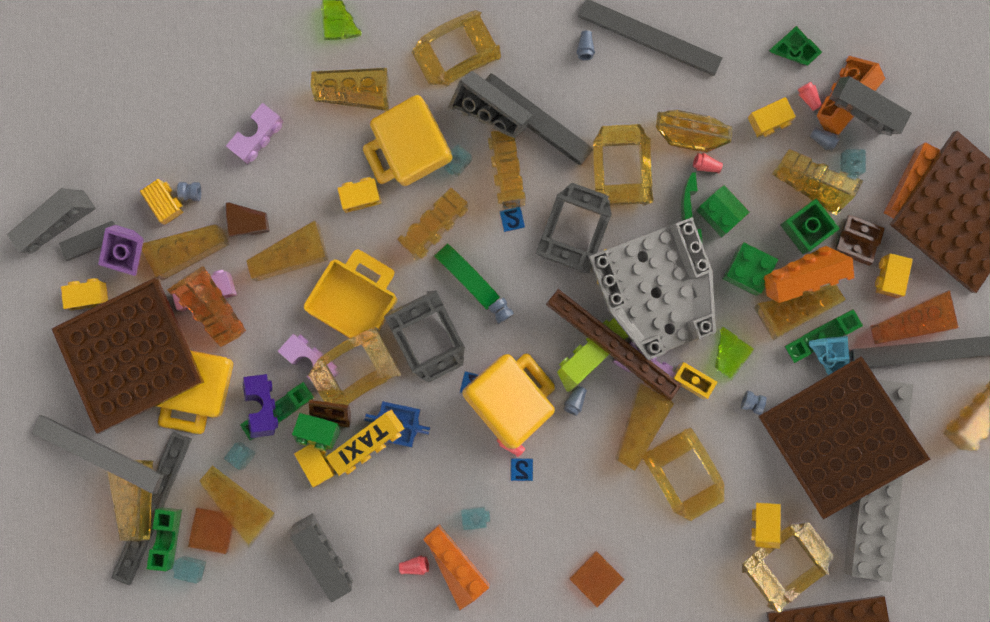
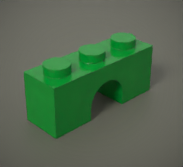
(166, 524)

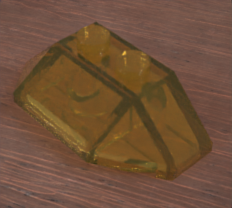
(693, 130)

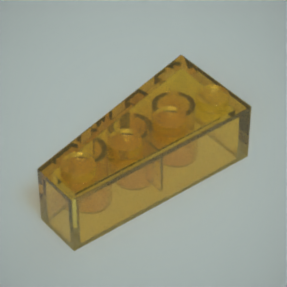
(352, 87)
(507, 170)
(817, 181)
(293, 252)
(793, 313)
(972, 423)
(642, 425)
(131, 507)
(239, 507)

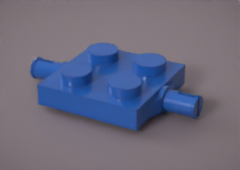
(409, 419)

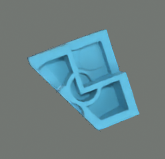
(831, 352)

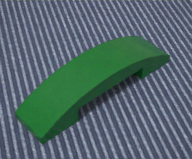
(689, 189)
(467, 276)
(836, 327)
(287, 405)

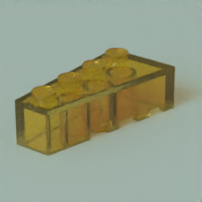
(433, 224)
(182, 250)

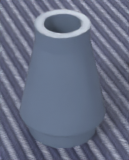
(585, 47)
(825, 139)
(575, 401)

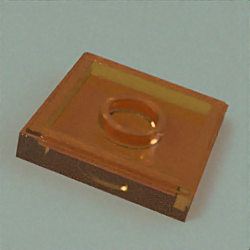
(210, 531)
(596, 579)

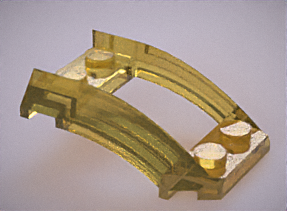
(479, 37)
(623, 136)
(379, 355)
(670, 451)
(768, 584)

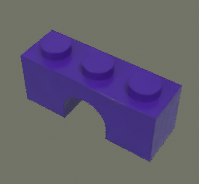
(258, 389)

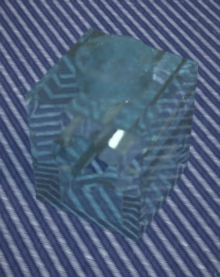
(858, 158)
(465, 159)
(239, 455)
(469, 523)
(189, 569)

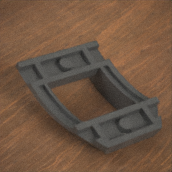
(564, 253)
(414, 312)

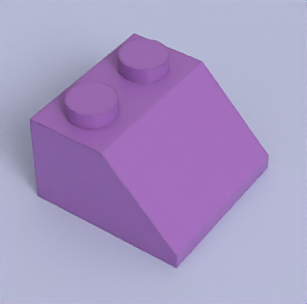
(121, 249)

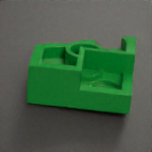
(796, 47)

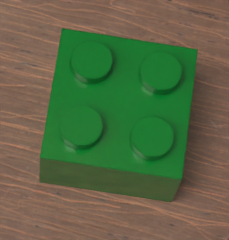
(809, 226)
(749, 268)

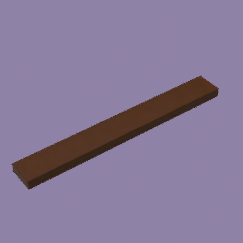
(613, 345)

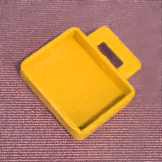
(408, 141)
(349, 299)
(510, 399)
(203, 400)

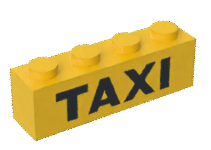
(365, 442)

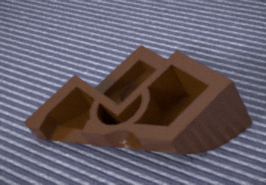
(245, 220)

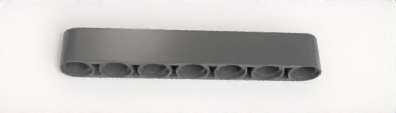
(546, 126)

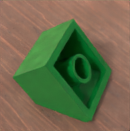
(722, 211)
(315, 432)

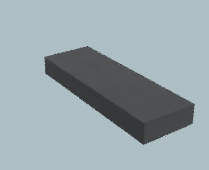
(84, 242)

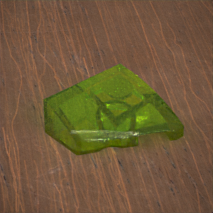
(337, 21)
(731, 353)

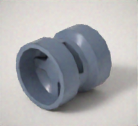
(189, 191)
(503, 314)
(753, 402)

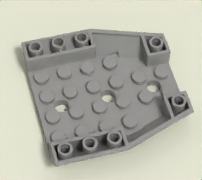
(680, 273)

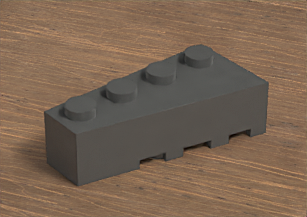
(489, 105)
(869, 106)
(50, 219)
(321, 558)

